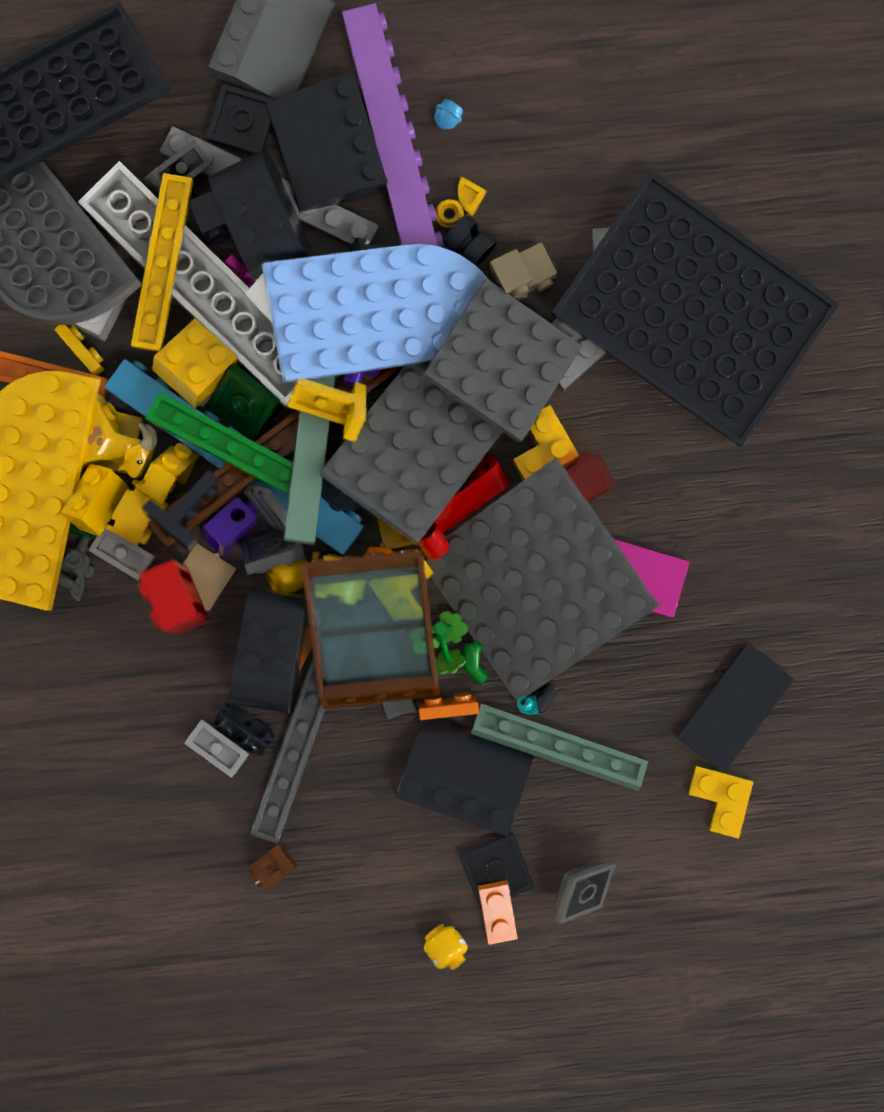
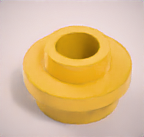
(444, 206)

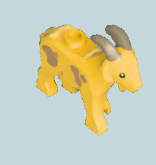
(108, 443)

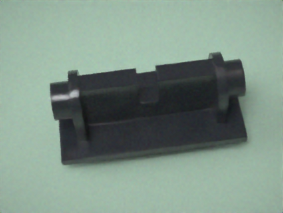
(232, 723)

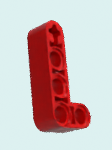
(481, 486)

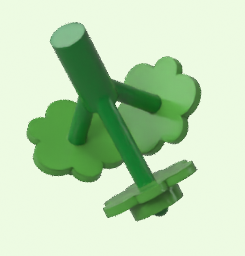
(447, 629)

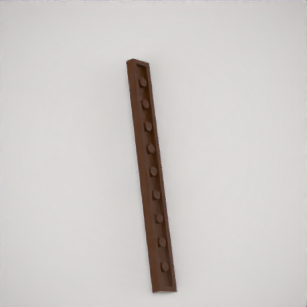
(278, 440)

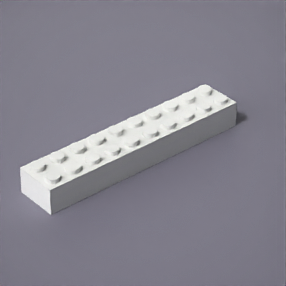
(202, 280)

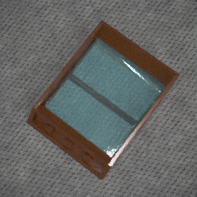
(371, 629)

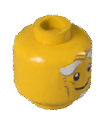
(445, 947)

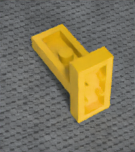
(332, 404)

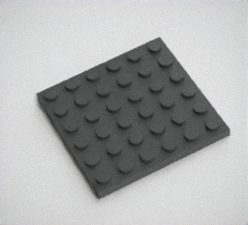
(539, 580)

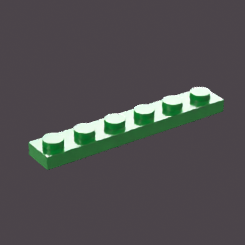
(221, 442)

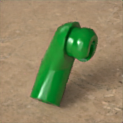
(472, 655)

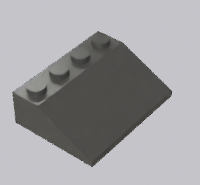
(269, 44)

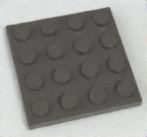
(502, 360)

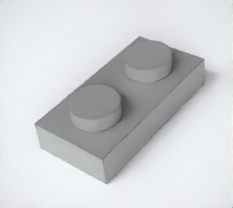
(121, 554)
(217, 748)

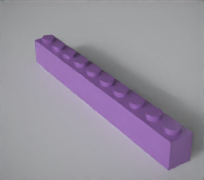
(389, 126)

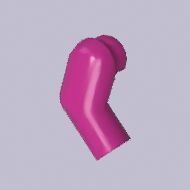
(239, 270)

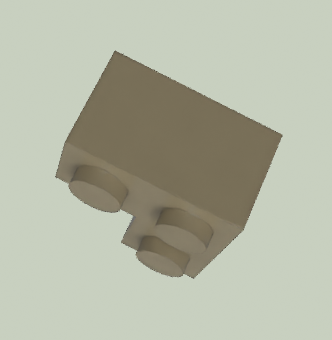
(523, 271)

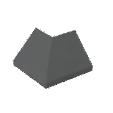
(583, 890)

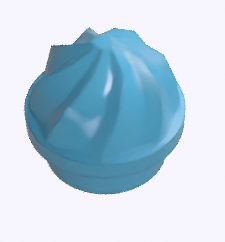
(448, 114)

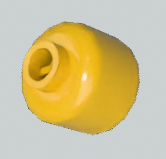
(286, 577)

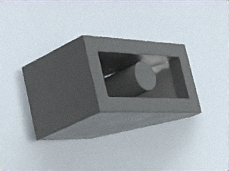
(186, 163)

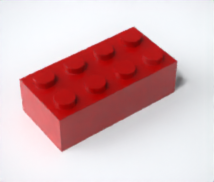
(173, 598)

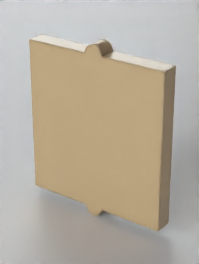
(208, 573)

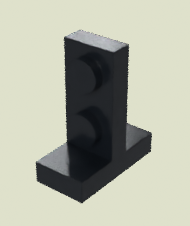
(184, 511)

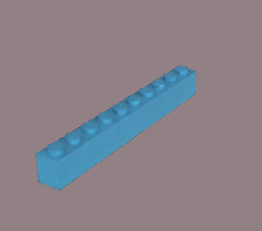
(139, 392)

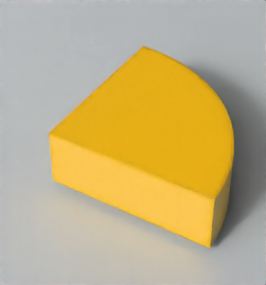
(470, 195)

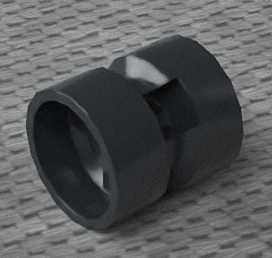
(469, 240)

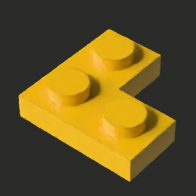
(730, 797)

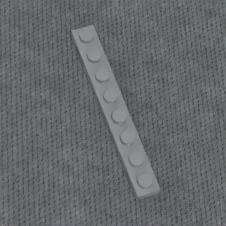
(330, 220)

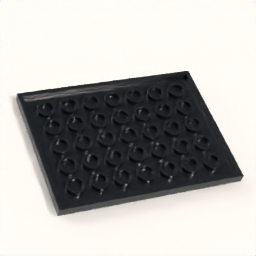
(695, 309)

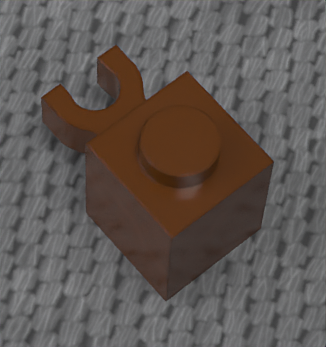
(272, 867)

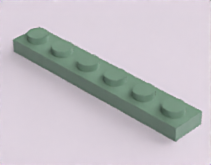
(559, 747)

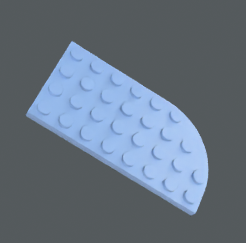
(366, 308)

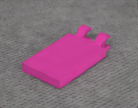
(660, 573)

